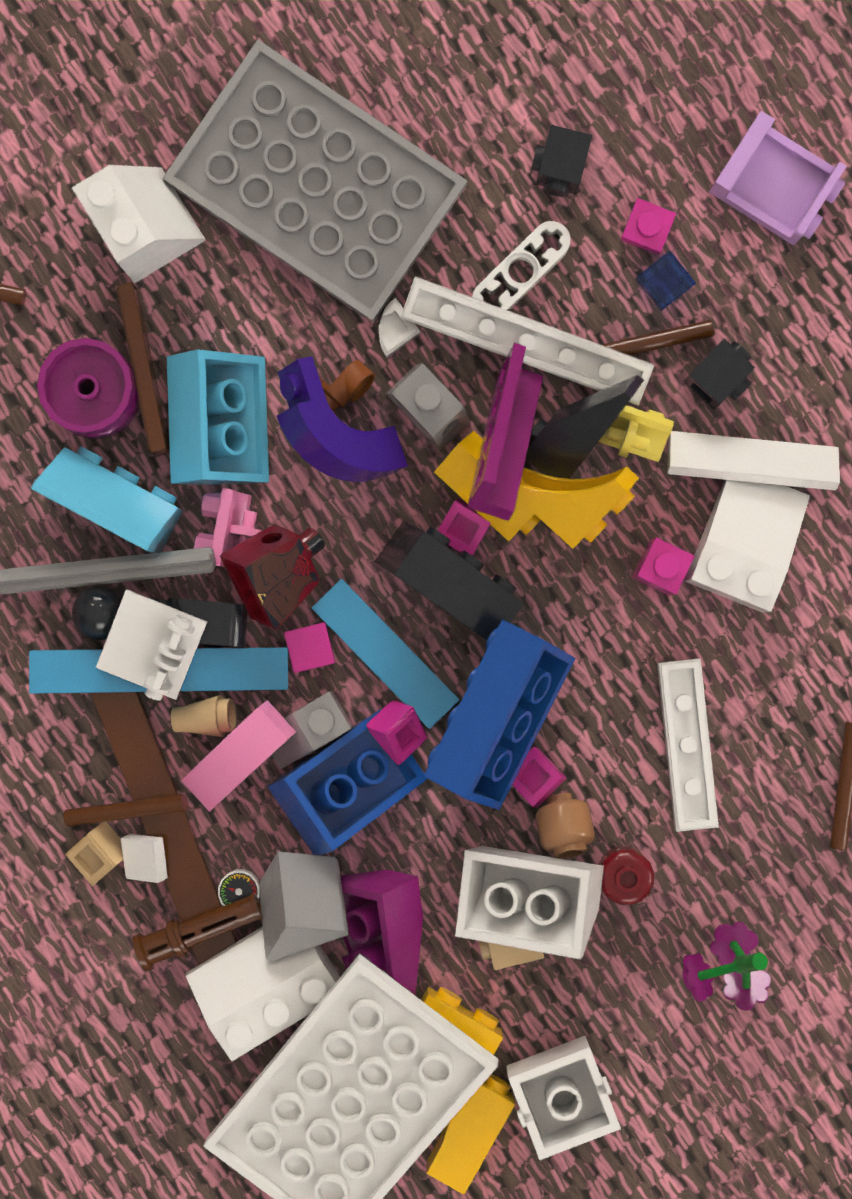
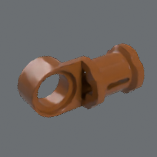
(349, 385)

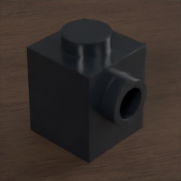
(561, 161)
(721, 374)

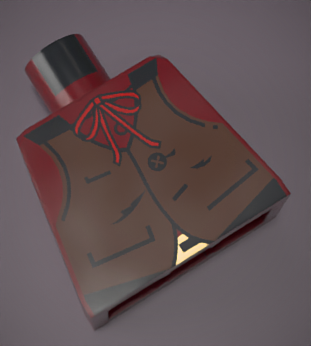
(274, 572)

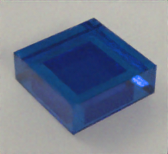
(665, 280)

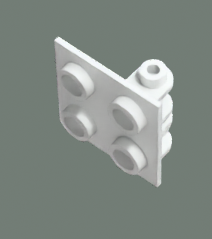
(151, 645)

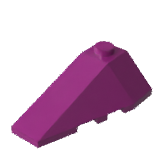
(384, 922)

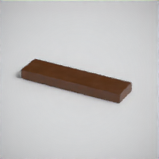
(143, 369)

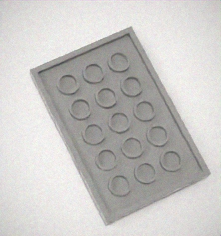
(315, 181)

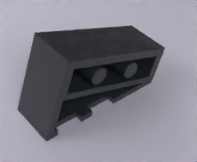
(449, 579)

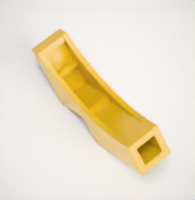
(565, 505)
(477, 1124)

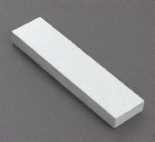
(753, 460)
(687, 745)

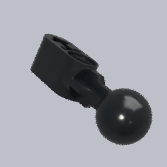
(98, 605)

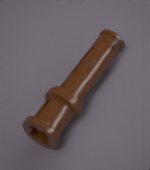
(174, 938)

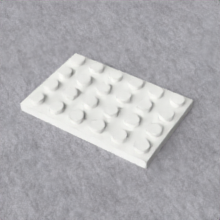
(352, 1094)

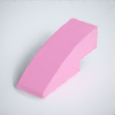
(238, 755)

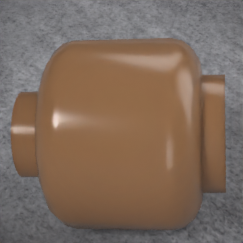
(565, 826)

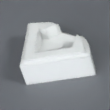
(395, 331)

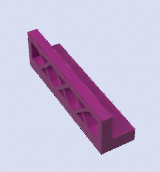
(506, 438)

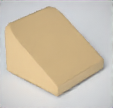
(97, 853)

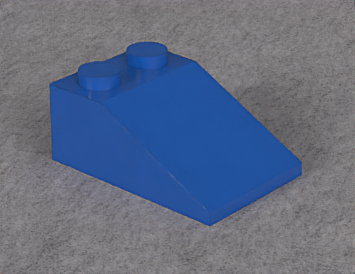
(343, 788)

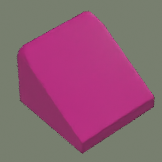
(397, 730)

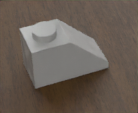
(314, 727)

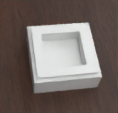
(144, 858)

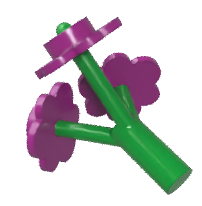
(740, 968)

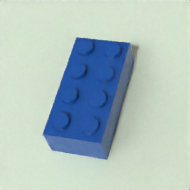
(499, 715)

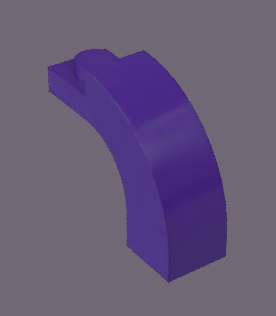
(328, 441)

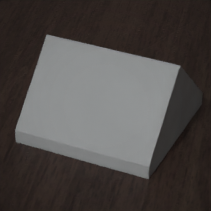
(301, 903)

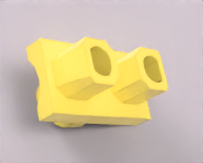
(639, 433)

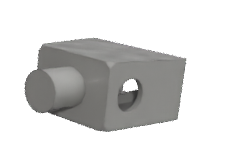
(429, 406)

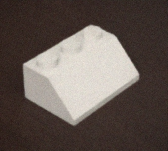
(528, 901)
(255, 999)

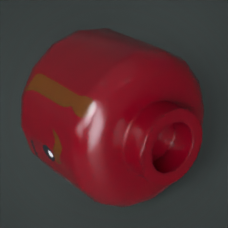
(626, 875)

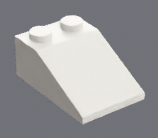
(749, 542)

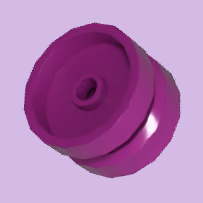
(71, 371)

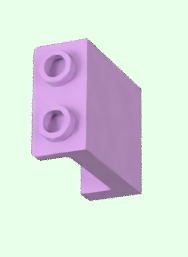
(778, 182)

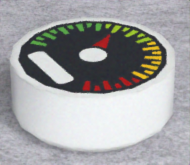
(237, 885)

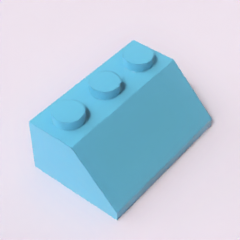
(217, 418)
(110, 498)

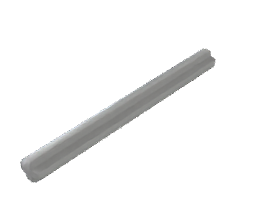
(107, 570)

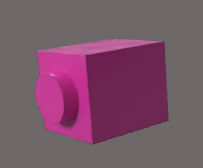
(663, 566)

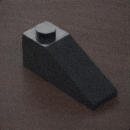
(575, 429)

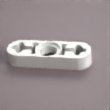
(534, 241)

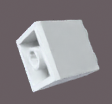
(138, 217)

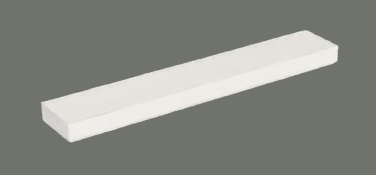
(499, 329)

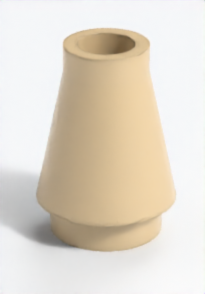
(206, 717)

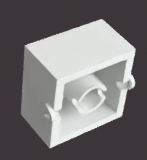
(562, 1097)

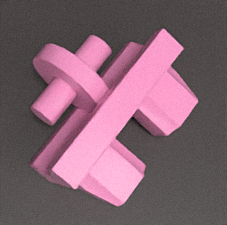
(232, 524)

